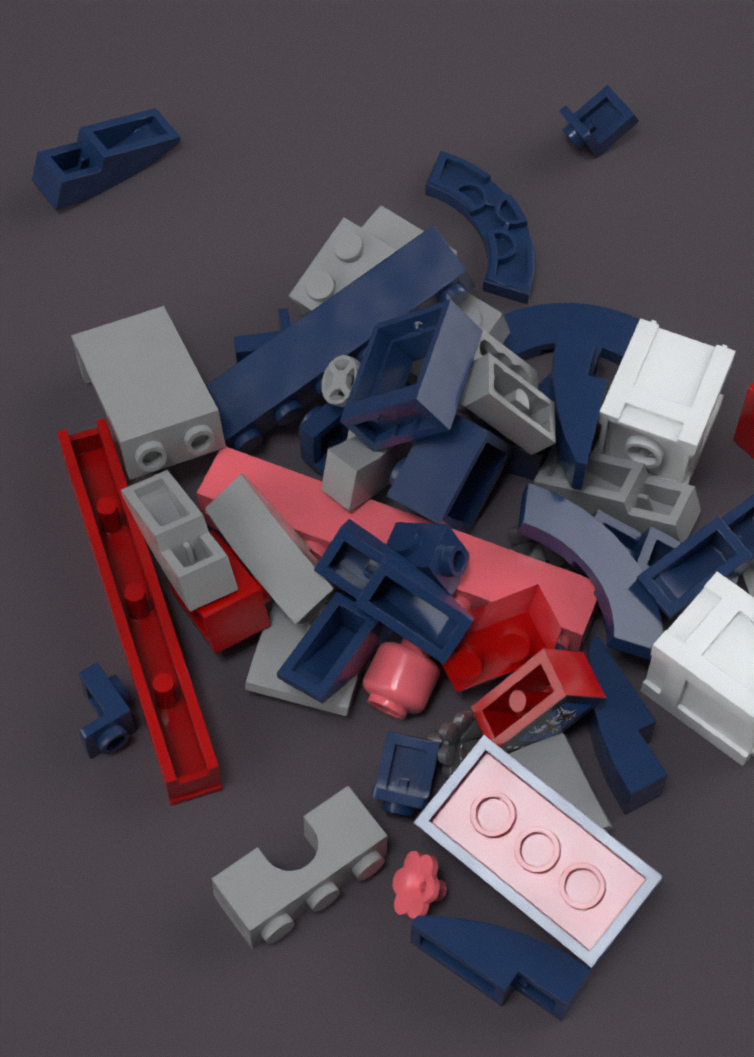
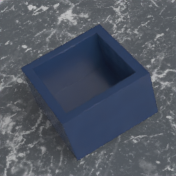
(450, 474)

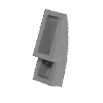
(358, 473)
(626, 493)
(180, 540)
(271, 549)

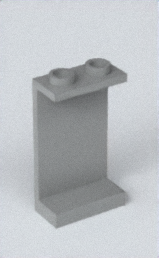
(149, 391)

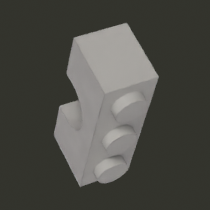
(268, 899)

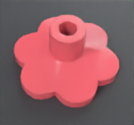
(417, 885)

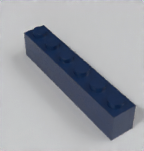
(289, 369)

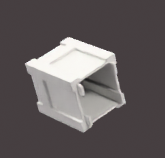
(663, 401)
(706, 668)

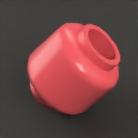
(400, 679)

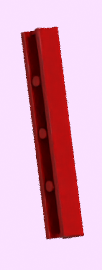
(140, 617)

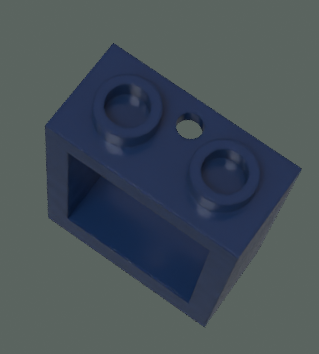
(381, 406)

